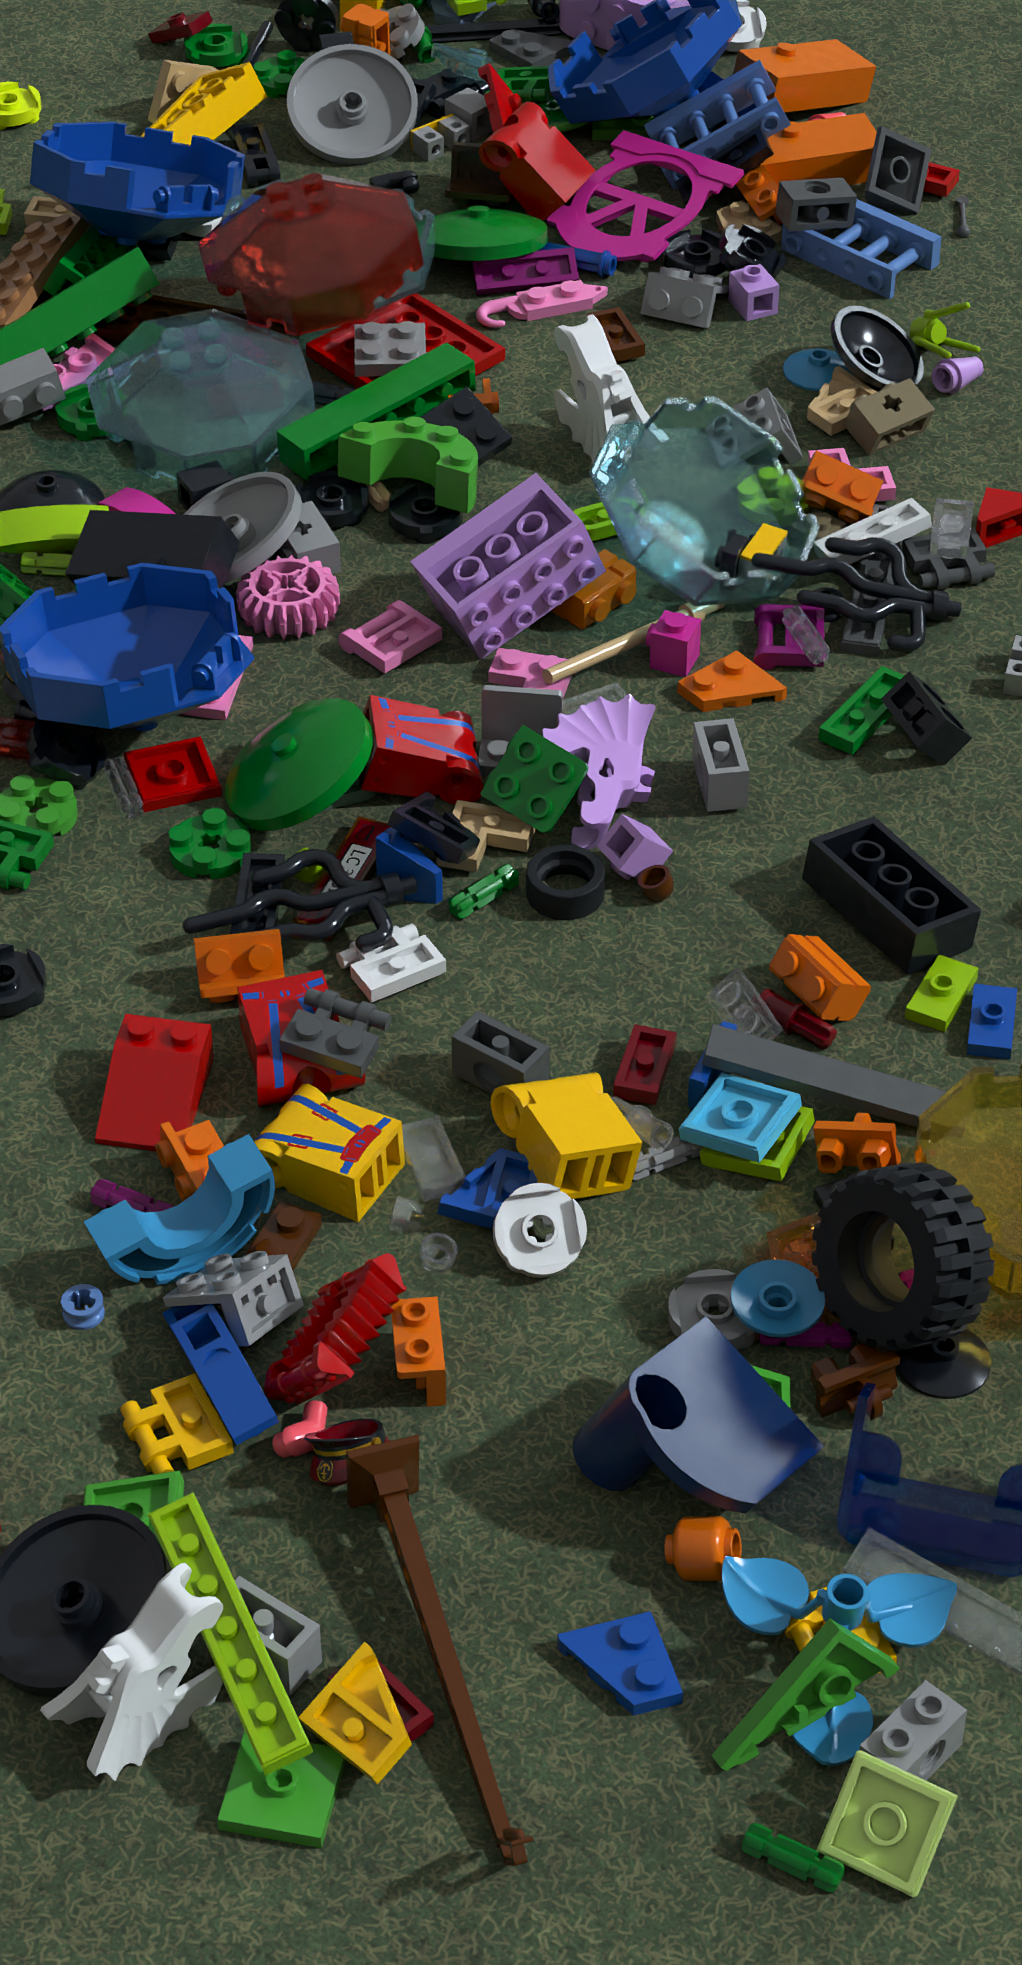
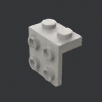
(681, 298)

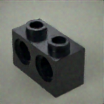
(926, 718)

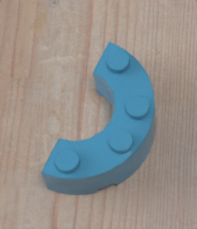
(204, 1225)

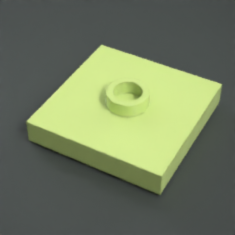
(887, 1823)

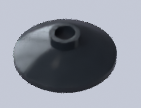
(948, 1373)

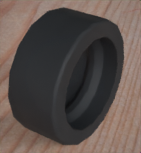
(565, 903)

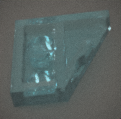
(461, 61)

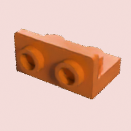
(760, 193)
(839, 488)
(237, 961)
(187, 1154)
(420, 1346)

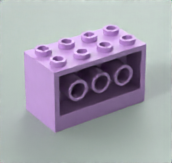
(508, 565)

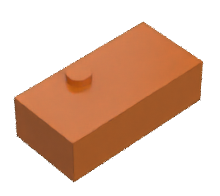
(812, 73)
(822, 150)

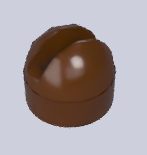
(656, 882)

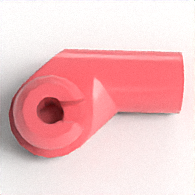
(291, 1439)

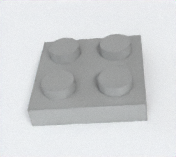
(387, 346)

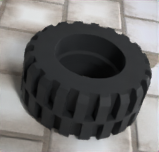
(946, 1248)

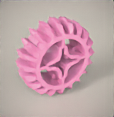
(288, 597)

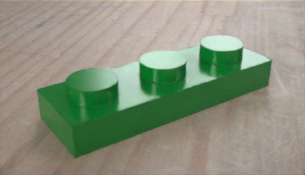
(860, 714)

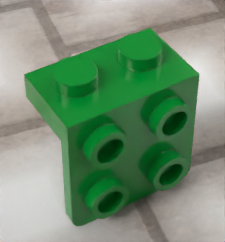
(535, 779)

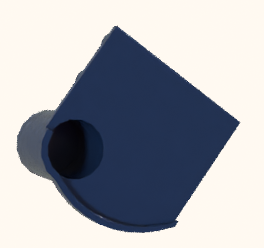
(702, 1423)

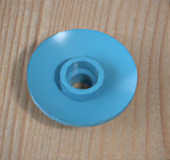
(812, 368)
(775, 1284)

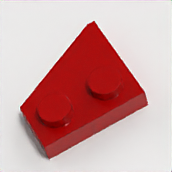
(500, 100)

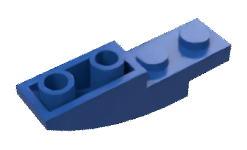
(221, 1370)

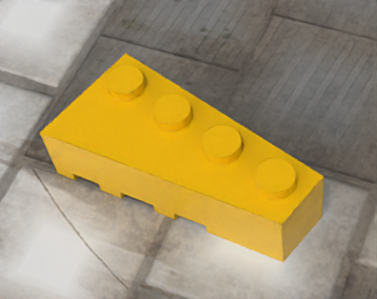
(212, 104)

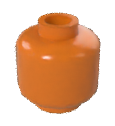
(701, 1546)

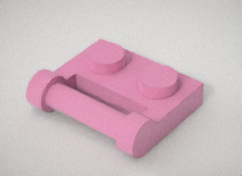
(391, 637)

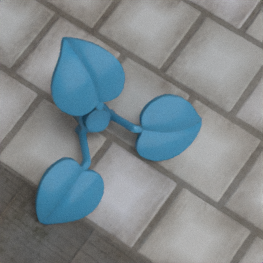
(909, 1613)

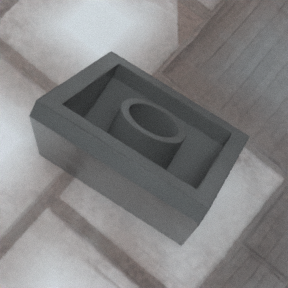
(896, 172)

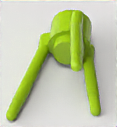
(931, 332)

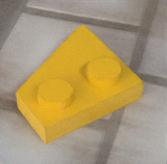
(359, 1717)

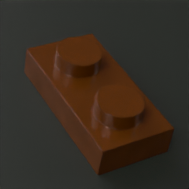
(620, 333)
(287, 1232)

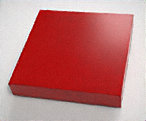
(173, 774)

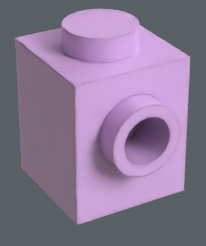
(753, 292)
(633, 847)

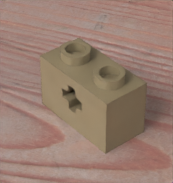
(888, 416)

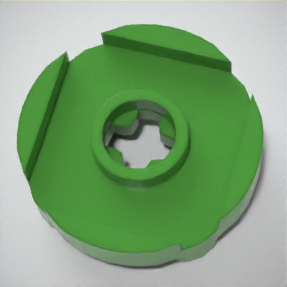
(54, 797)

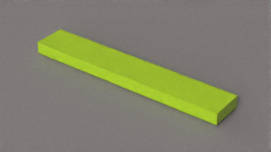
(234, 1639)

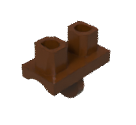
(840, 1388)

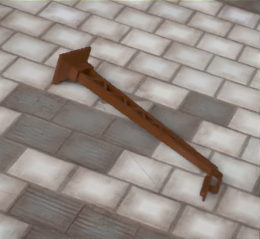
(386, 1477)

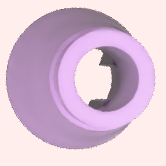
(956, 373)

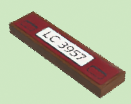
(358, 858)

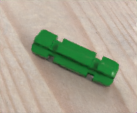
(483, 891)
(793, 1857)

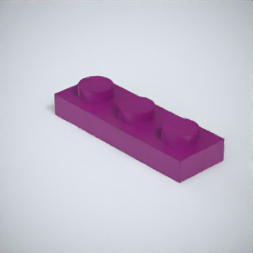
(525, 271)

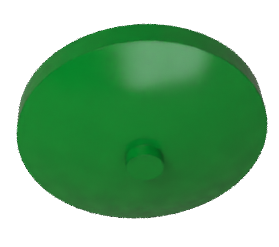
(487, 234)
(299, 764)

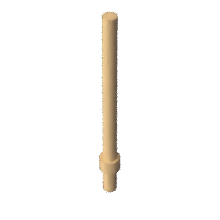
(616, 646)

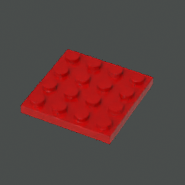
(337, 348)

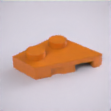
(729, 682)

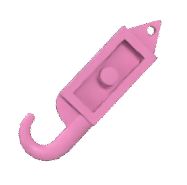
(543, 302)

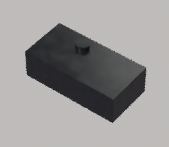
(123, 539)
(891, 894)

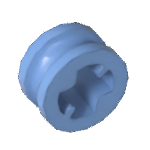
(85, 1318)

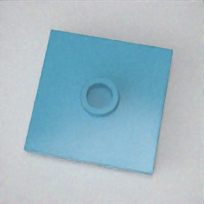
(740, 1117)

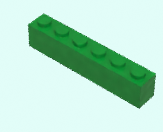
(79, 308)
(406, 392)

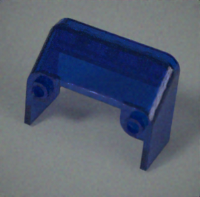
(926, 1517)

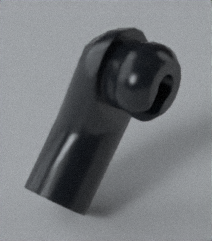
(394, 180)

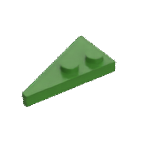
(806, 1690)

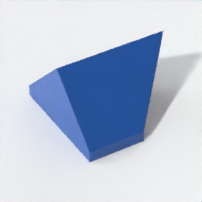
(405, 859)

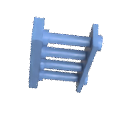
(719, 104)
(860, 267)

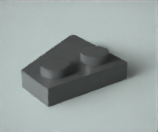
(529, 48)

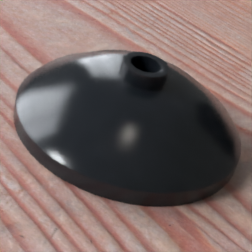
(875, 347)
(48, 489)

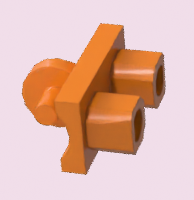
(855, 1144)

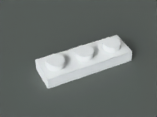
(893, 524)

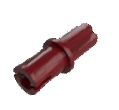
(798, 1020)

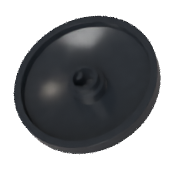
(71, 1590)

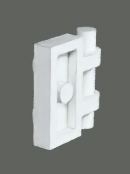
(394, 966)

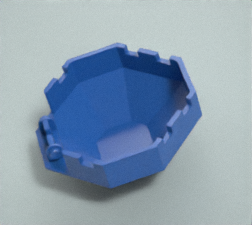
(649, 65)
(133, 182)
(125, 647)

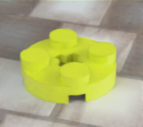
(18, 105)

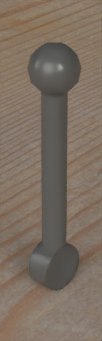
(962, 202)

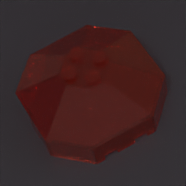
(313, 252)

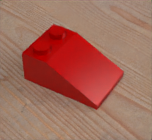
(153, 1079)

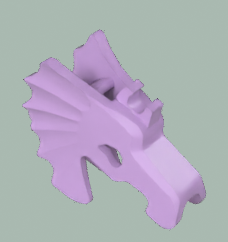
(611, 743)

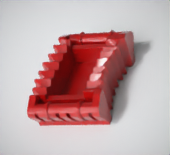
(336, 1331)

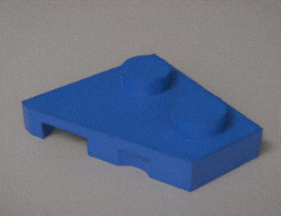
(487, 1188)
(626, 1660)

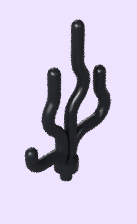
(900, 597)
(350, 898)

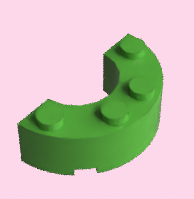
(412, 451)

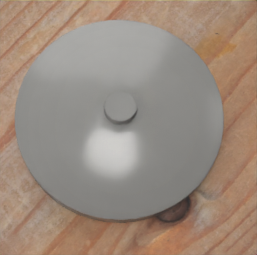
(352, 104)
(258, 510)

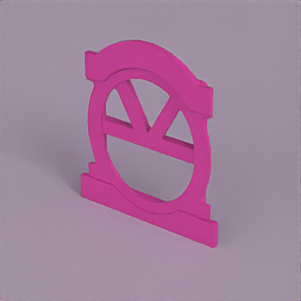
(578, 227)

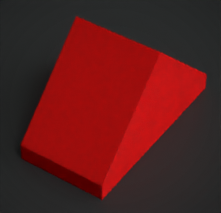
(999, 516)

